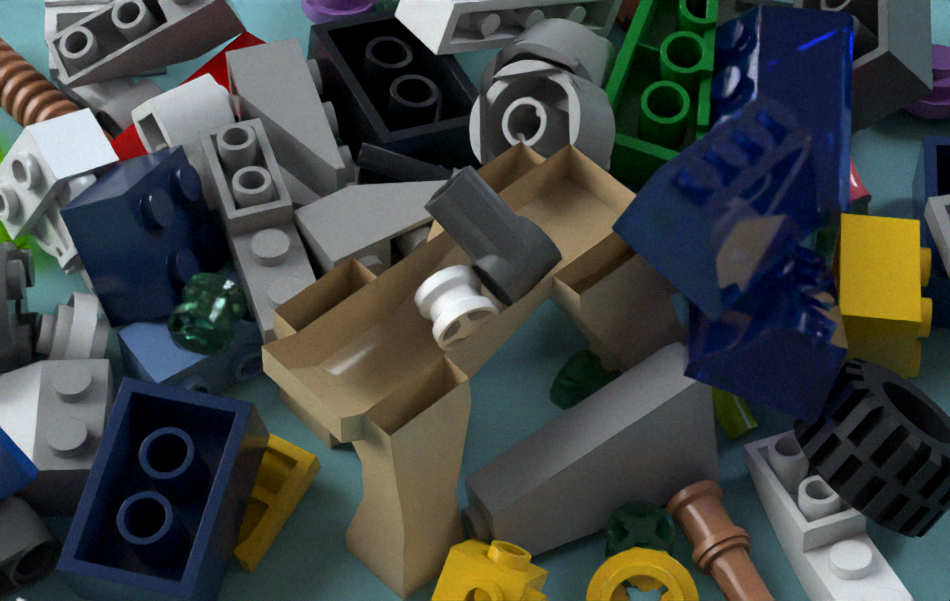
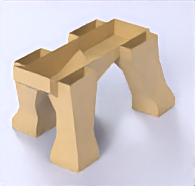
(369, 372)

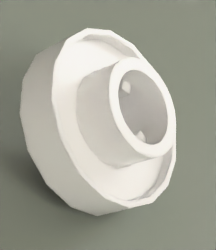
(73, 330)

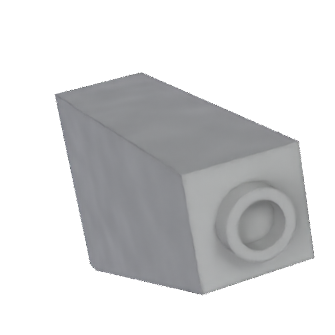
(618, 446)

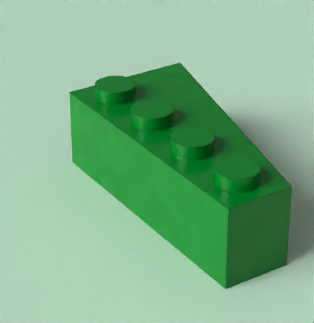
(661, 85)

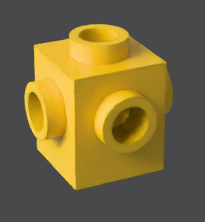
(490, 573)

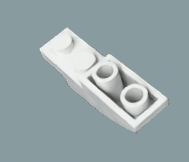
(818, 528)

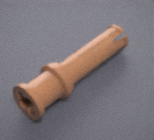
(716, 541)

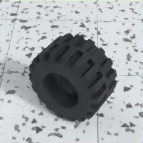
(882, 448)

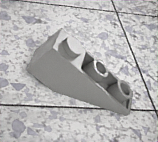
(141, 37)
(284, 92)
(367, 223)

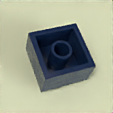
(145, 234)

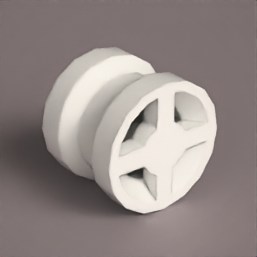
(454, 305)

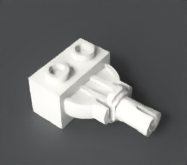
(45, 173)

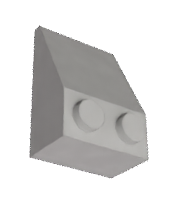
(58, 420)

